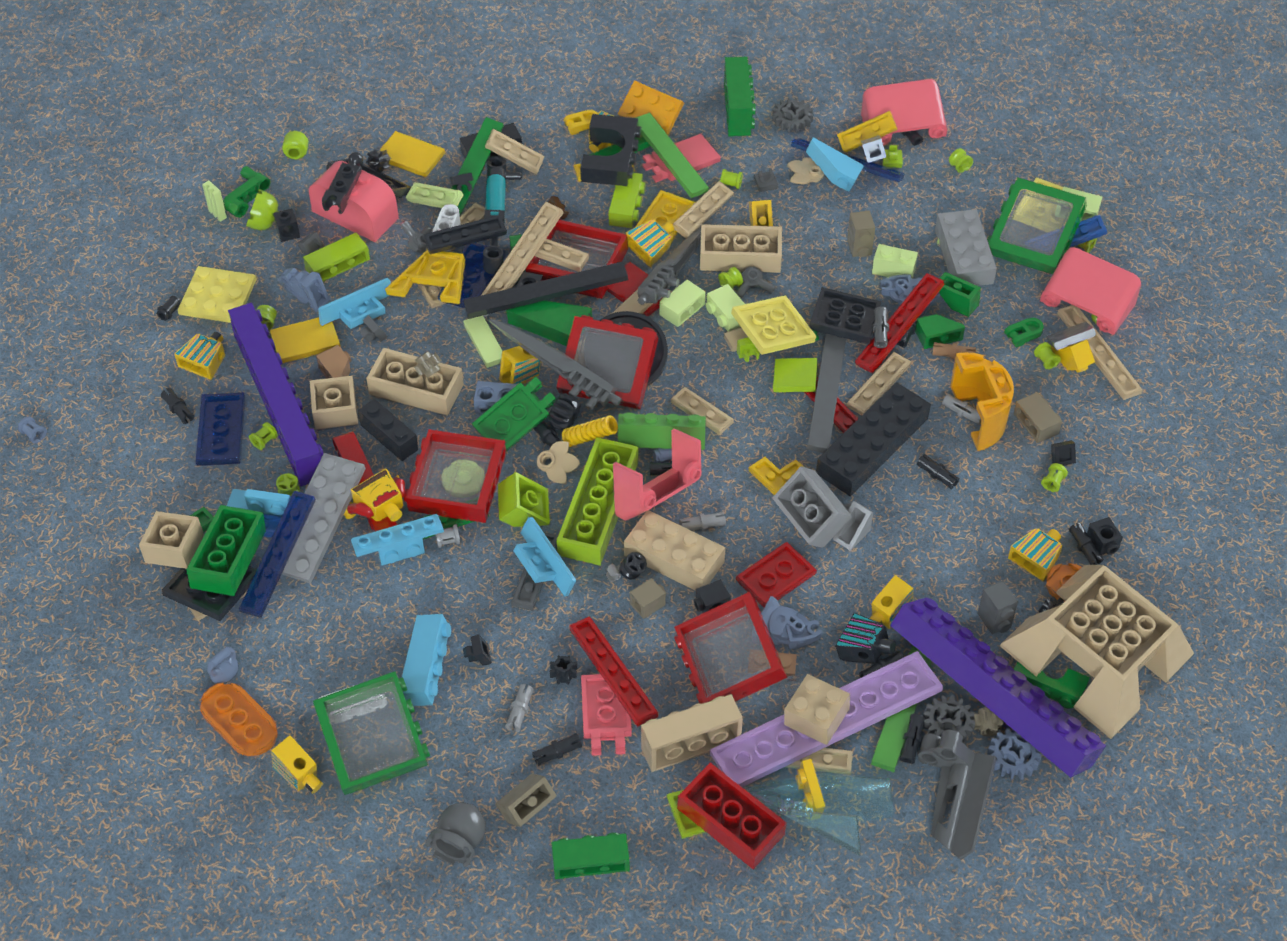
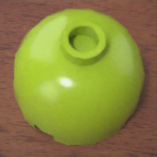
(262, 211)

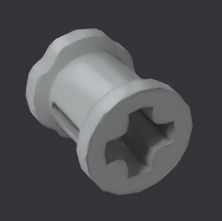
(449, 536)

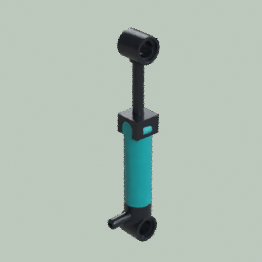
(495, 206)

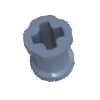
(32, 429)

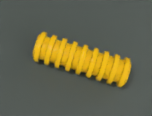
(590, 430)

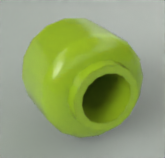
(295, 145)

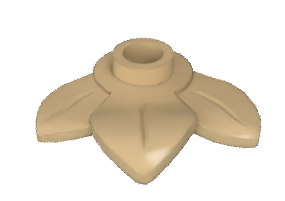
(805, 171)
(560, 462)

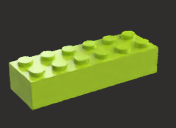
(592, 509)

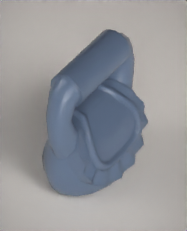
(223, 666)

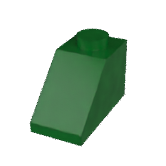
(960, 294)
(938, 330)

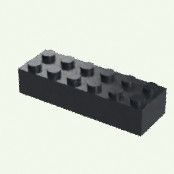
(873, 439)

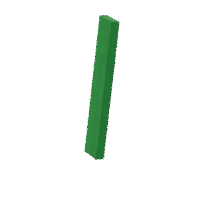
(477, 158)

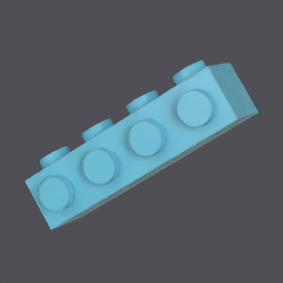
(425, 658)

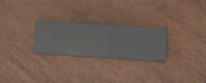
(527, 590)

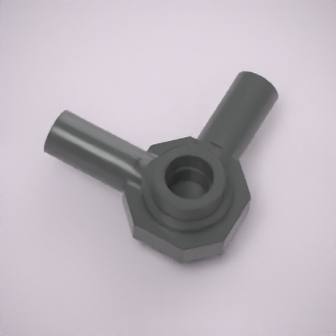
(416, 239)
(753, 278)

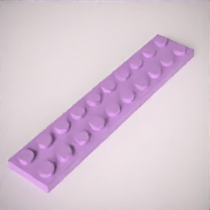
(871, 700)

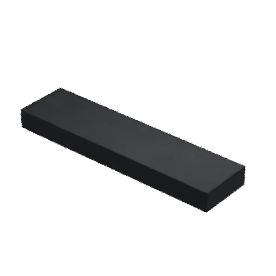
(465, 234)

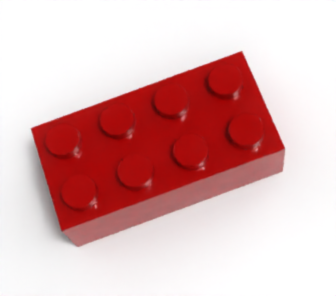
(731, 815)

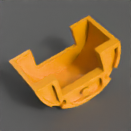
(991, 386)

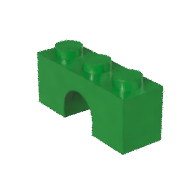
(1065, 690)

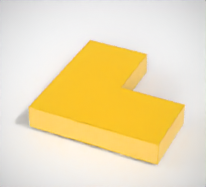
(771, 476)

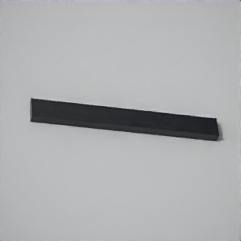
(545, 290)

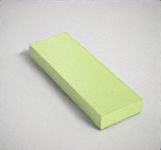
(433, 195)
(484, 340)

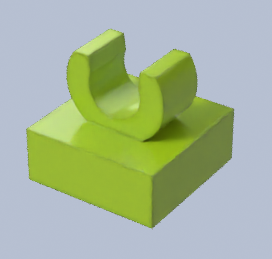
(893, 157)
(746, 348)

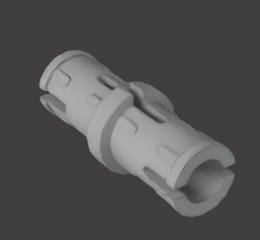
(951, 402)
(703, 521)
(519, 707)

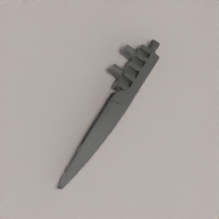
(666, 272)
(568, 368)

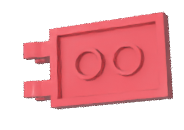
(695, 150)
(603, 715)

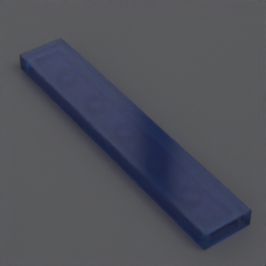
(868, 167)
(277, 554)

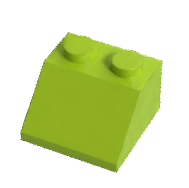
(522, 499)

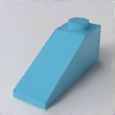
(836, 166)

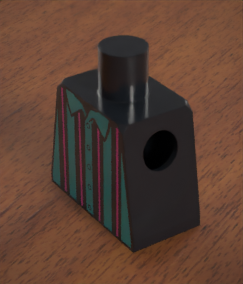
(864, 641)

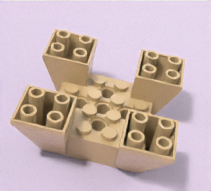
(1110, 636)

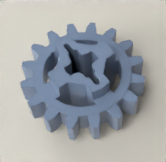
(1013, 754)

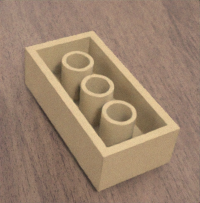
(741, 248)
(397, 380)
(675, 550)
(690, 732)

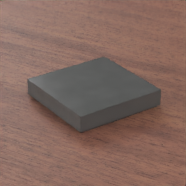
(1071, 335)

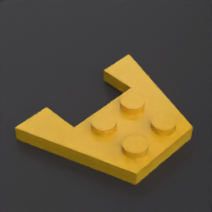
(437, 269)

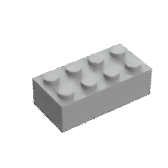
(965, 247)

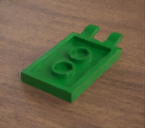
(515, 414)

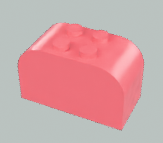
(368, 210)

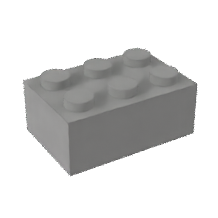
(812, 507)

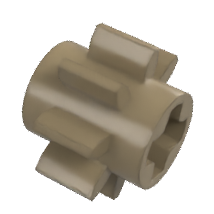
(427, 364)
(987, 722)

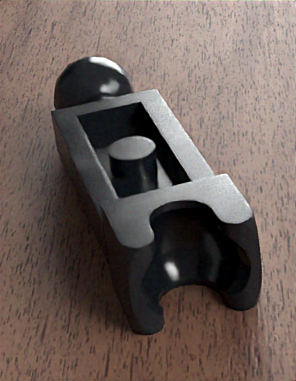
(343, 183)

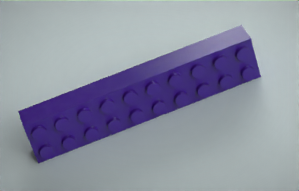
(276, 392)
(999, 686)

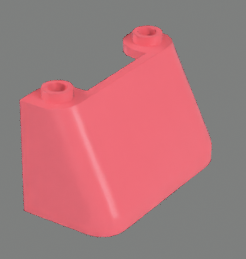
(912, 105)
(1093, 287)

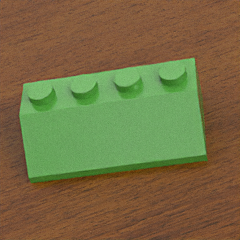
(655, 430)

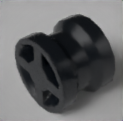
(635, 560)

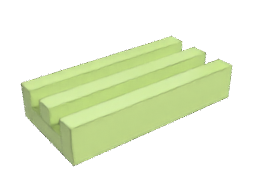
(214, 200)

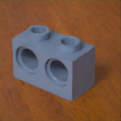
(488, 394)

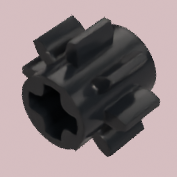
(378, 159)
(565, 675)

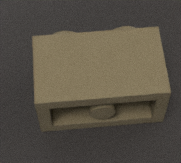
(861, 233)
(1038, 417)
(526, 800)

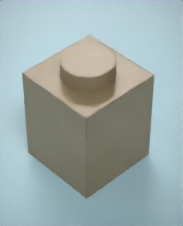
(648, 598)

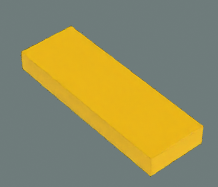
(877, 126)

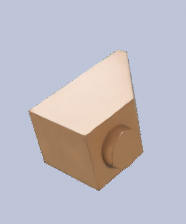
(334, 362)

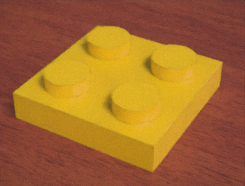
(809, 783)

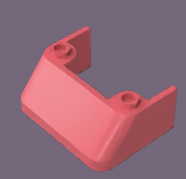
(634, 498)

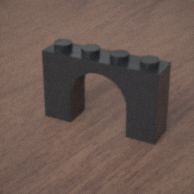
(618, 167)

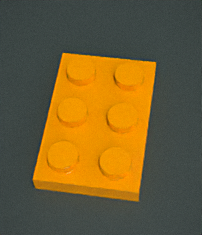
(644, 100)

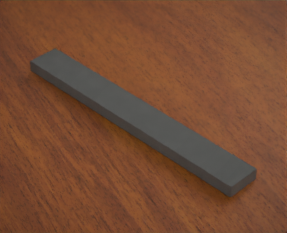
(826, 394)

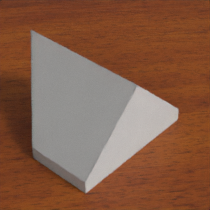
(856, 527)

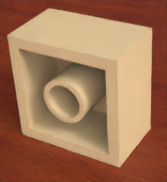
(333, 402)
(171, 539)
(817, 709)

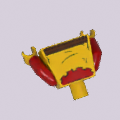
(378, 497)

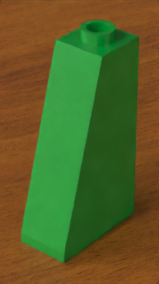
(547, 319)

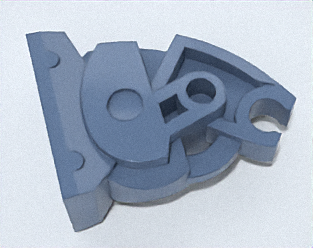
(900, 286)
(305, 287)
(789, 626)

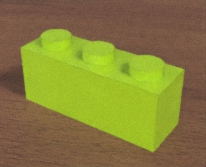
(625, 202)
(337, 257)

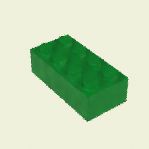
(739, 96)
(226, 550)

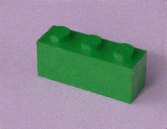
(590, 855)

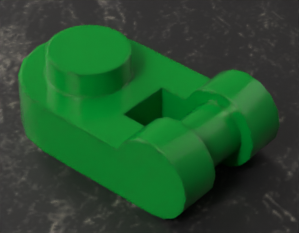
(1030, 328)

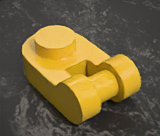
(578, 121)

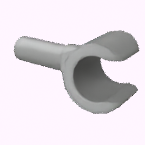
(613, 573)

